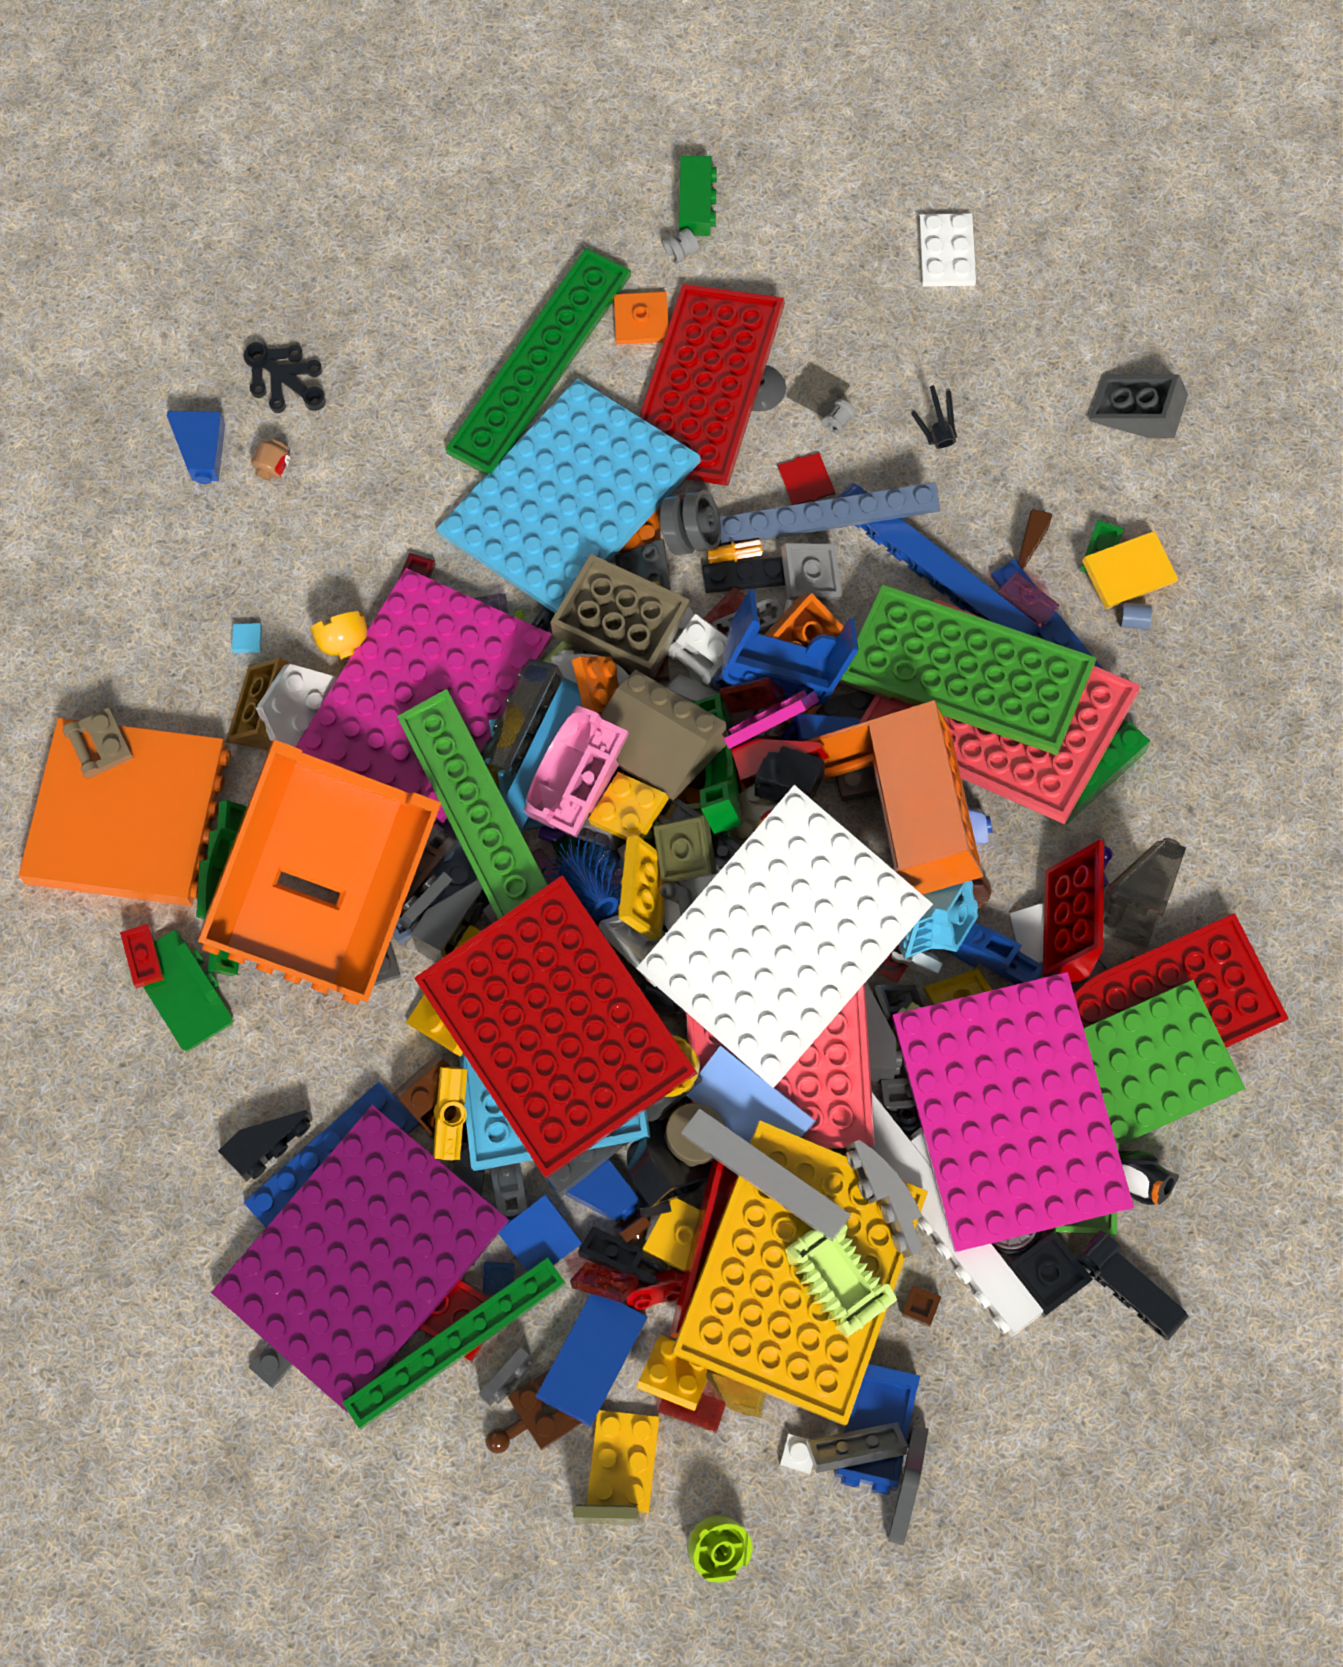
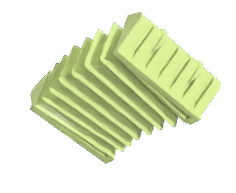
(839, 1280)

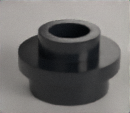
(907, 1120)

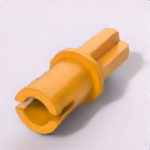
(735, 551)

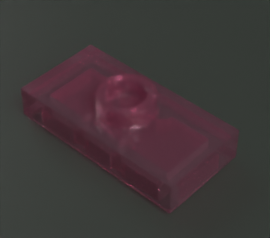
(1029, 599)

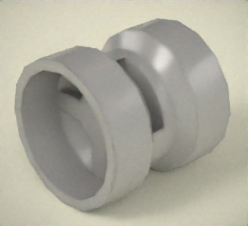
(682, 245)

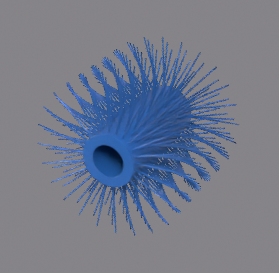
(588, 884)

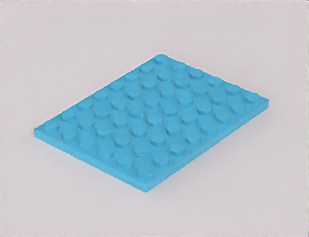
(568, 492)

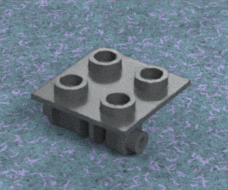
(647, 562)

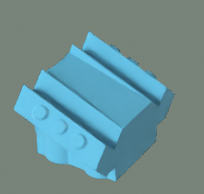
(944, 922)

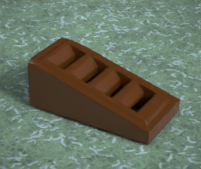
(1036, 528)

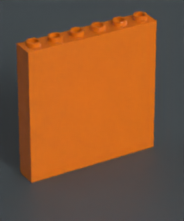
(130, 827)

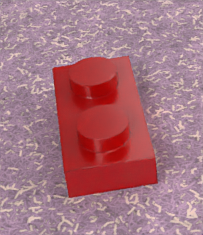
(142, 956)

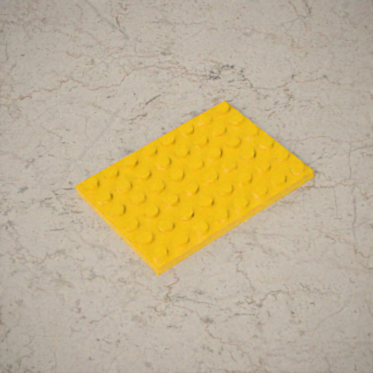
(749, 1305)

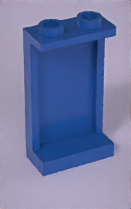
(882, 1399)

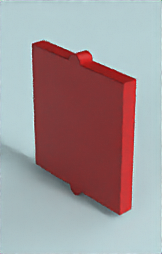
(806, 479)

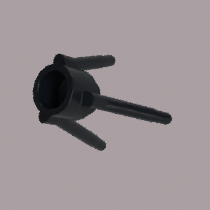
(942, 433)

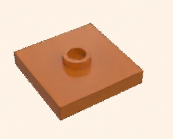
(640, 317)

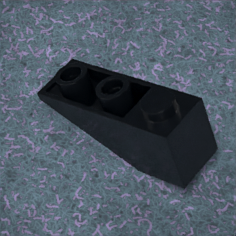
(257, 1144)

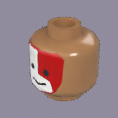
(270, 459)

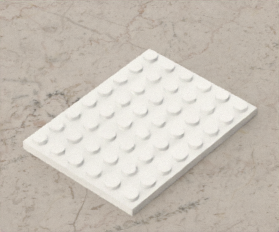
(784, 936)

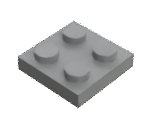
(811, 570)

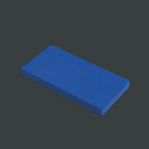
(591, 1358)

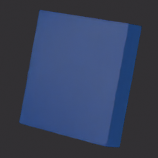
(540, 1234)

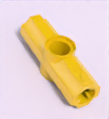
(449, 1133)

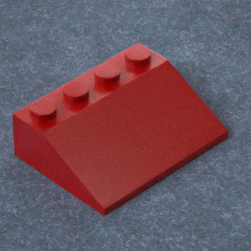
(1074, 913)

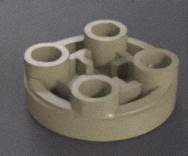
(679, 1145)

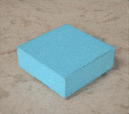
(246, 638)

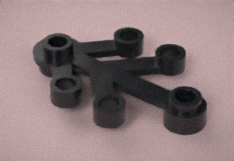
(282, 374)

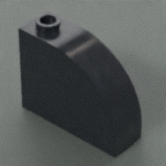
(660, 1173)

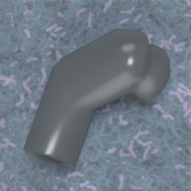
(677, 894)

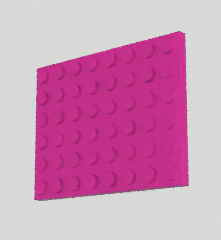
(414, 649)
(1012, 1112)

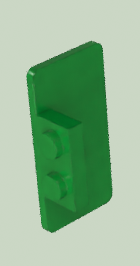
(187, 994)

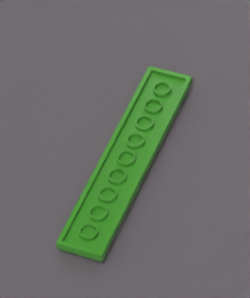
(472, 803)

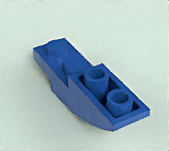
(998, 955)

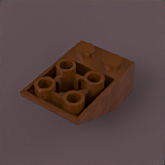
(420, 1096)

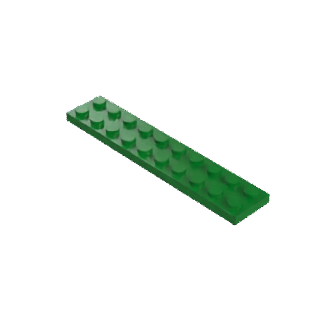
(538, 362)

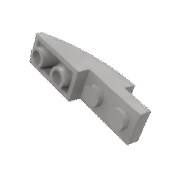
(882, 1183)

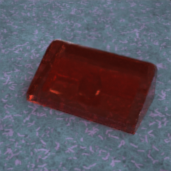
(751, 694)

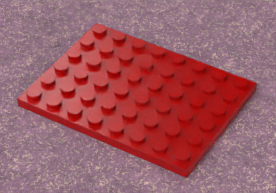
(555, 1026)

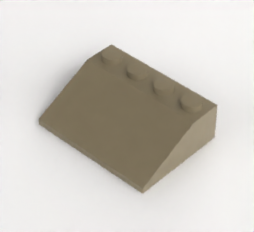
(619, 616)
(667, 734)

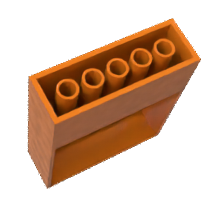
(917, 791)

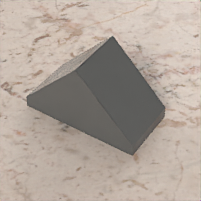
(894, 997)

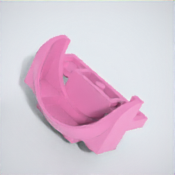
(575, 771)

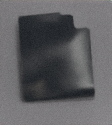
(784, 770)

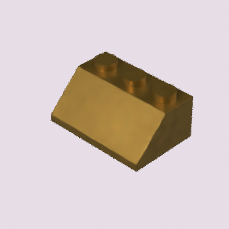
(246, 724)

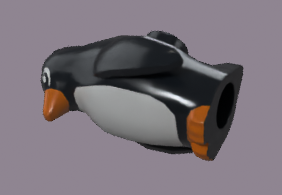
(1146, 1178)

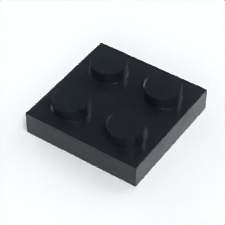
(1050, 1273)

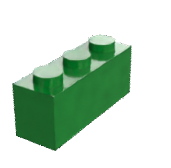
(697, 194)

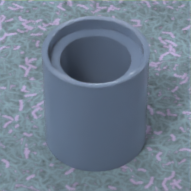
(1136, 615)

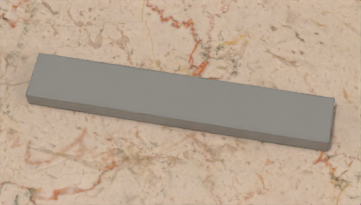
(766, 1175)

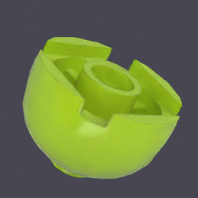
(719, 1548)

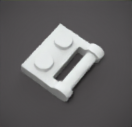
(704, 639)

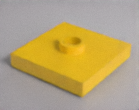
(674, 1234)

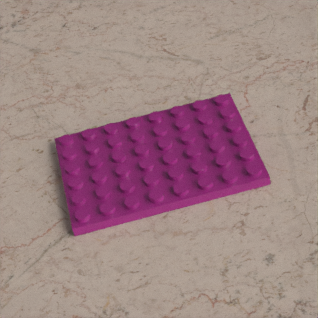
(360, 1257)

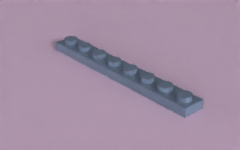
(830, 514)

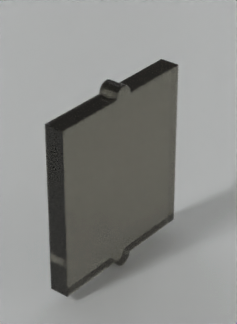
(817, 390)

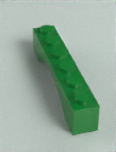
(721, 792)

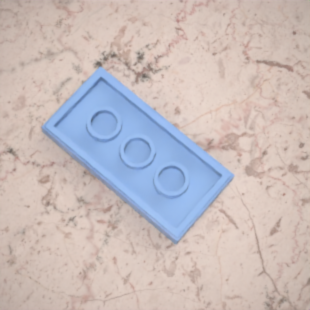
(746, 1098)

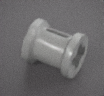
(838, 416)

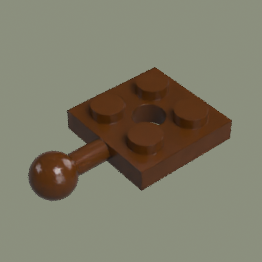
(542, 1427)

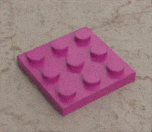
(770, 717)

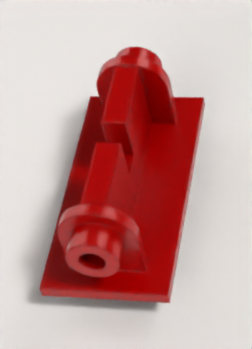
(664, 1291)

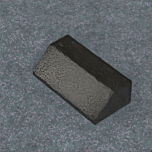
(522, 717)

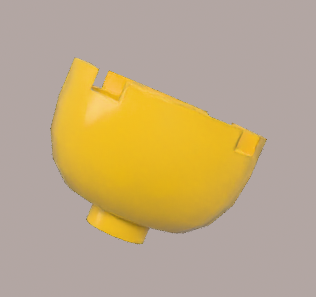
(340, 634)

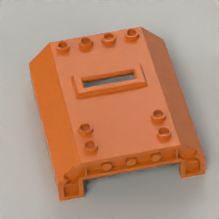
(333, 833)

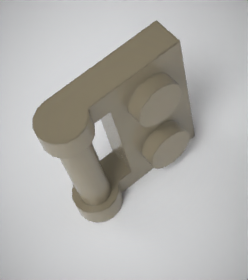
(106, 739)

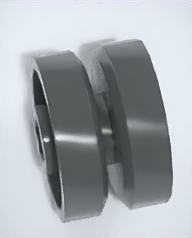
(690, 522)

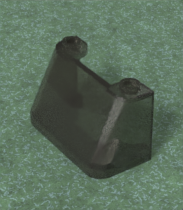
(1142, 893)

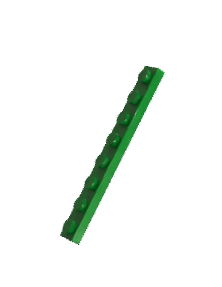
(453, 1343)

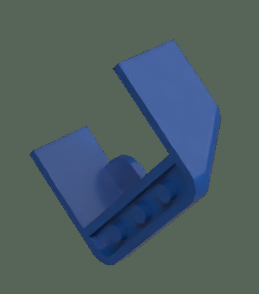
(789, 665)

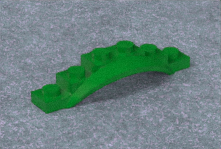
(210, 871)

